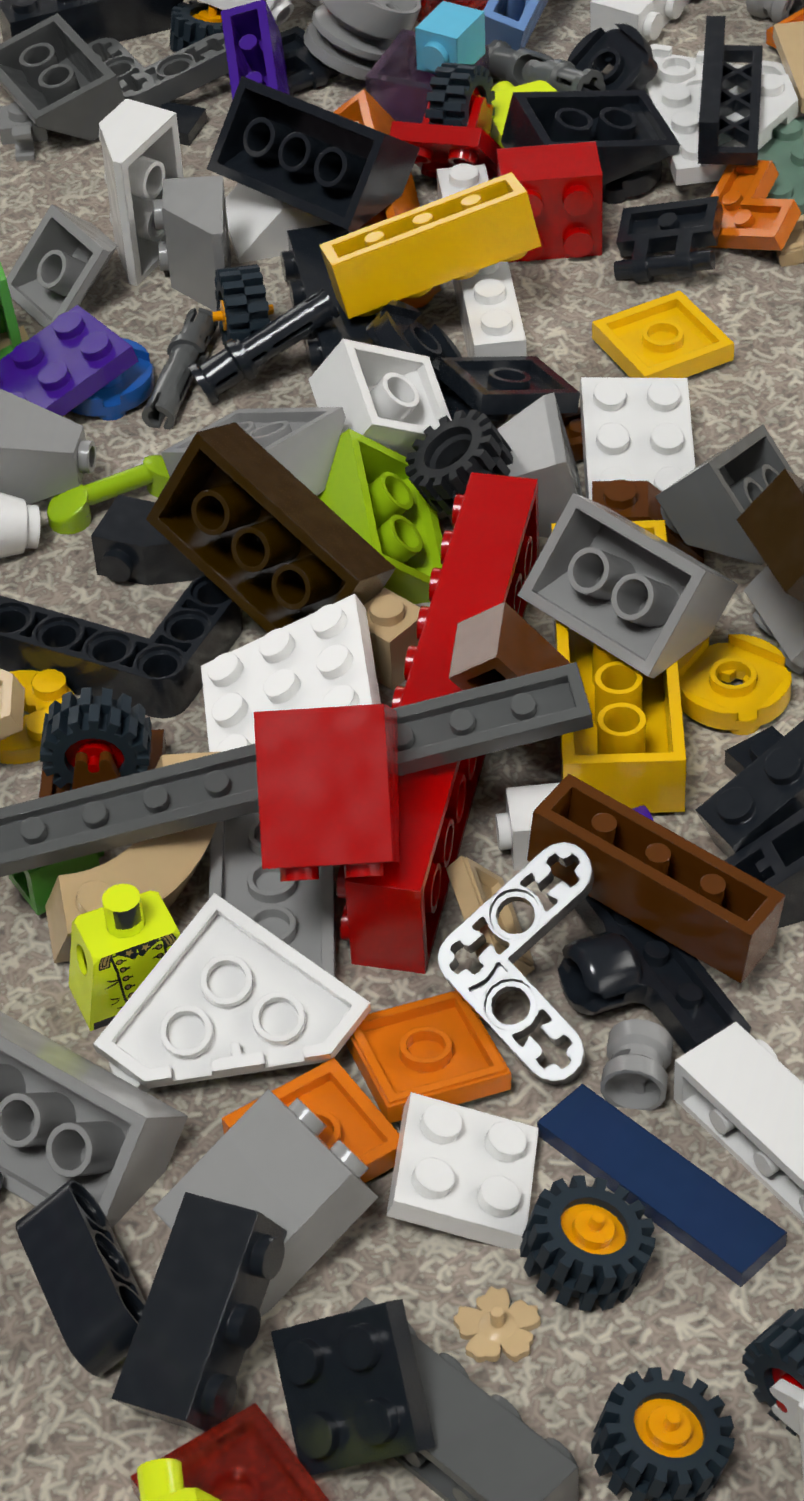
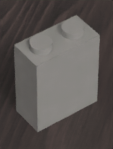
(286, 1173)

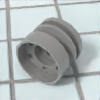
(357, 32)

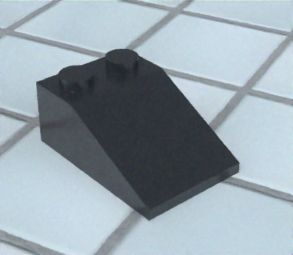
(621, 122)

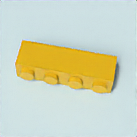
(431, 245)

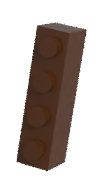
(660, 878)

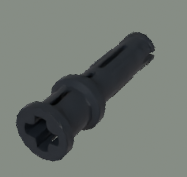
(243, 357)

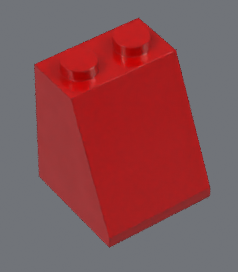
(328, 789)

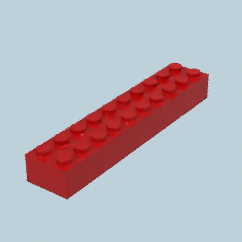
(484, 564)

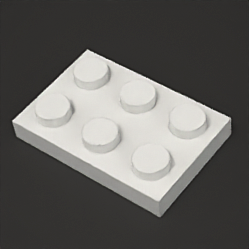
(636, 430)

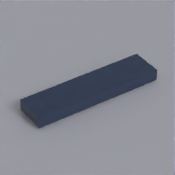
(670, 1187)

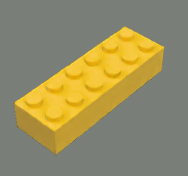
(637, 724)

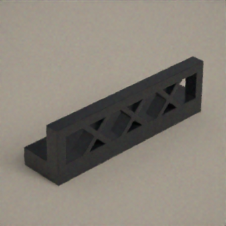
(718, 102)

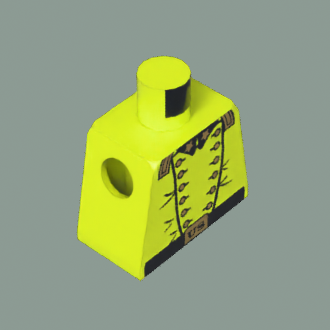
(117, 950)

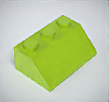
(384, 507)

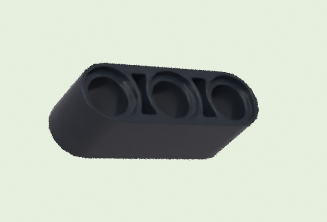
(83, 1276)

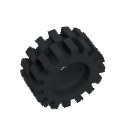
(451, 453)

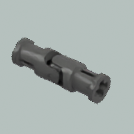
(529, 66)

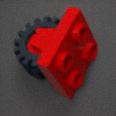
(454, 122)

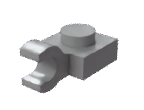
(20, 130)

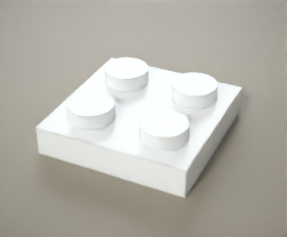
(463, 1172)

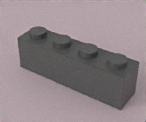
(482, 1441)

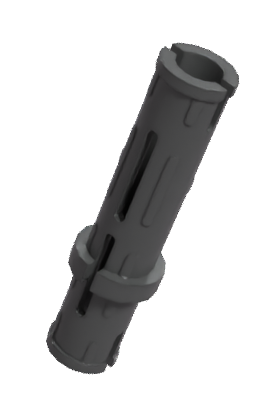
(176, 377)

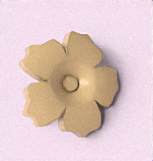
(496, 1326)

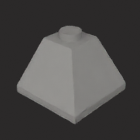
(59, 265)

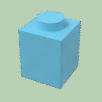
(450, 36)

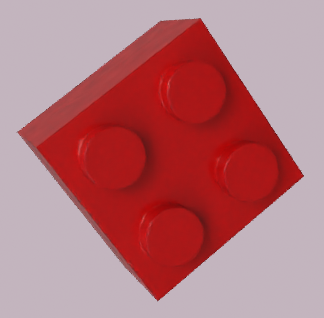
(563, 196)

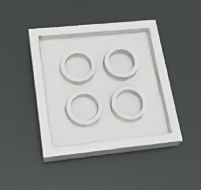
(299, 666)

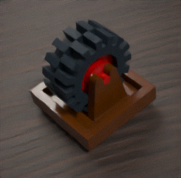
(96, 741)

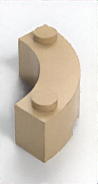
(153, 864)

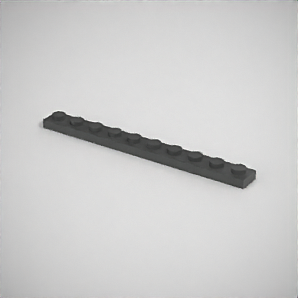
(227, 785)

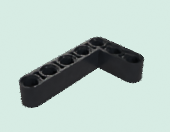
(154, 671)

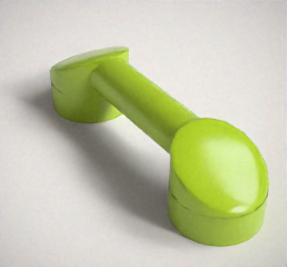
(73, 506)

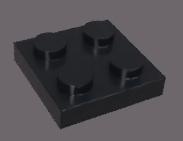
(505, 384)
(353, 1388)

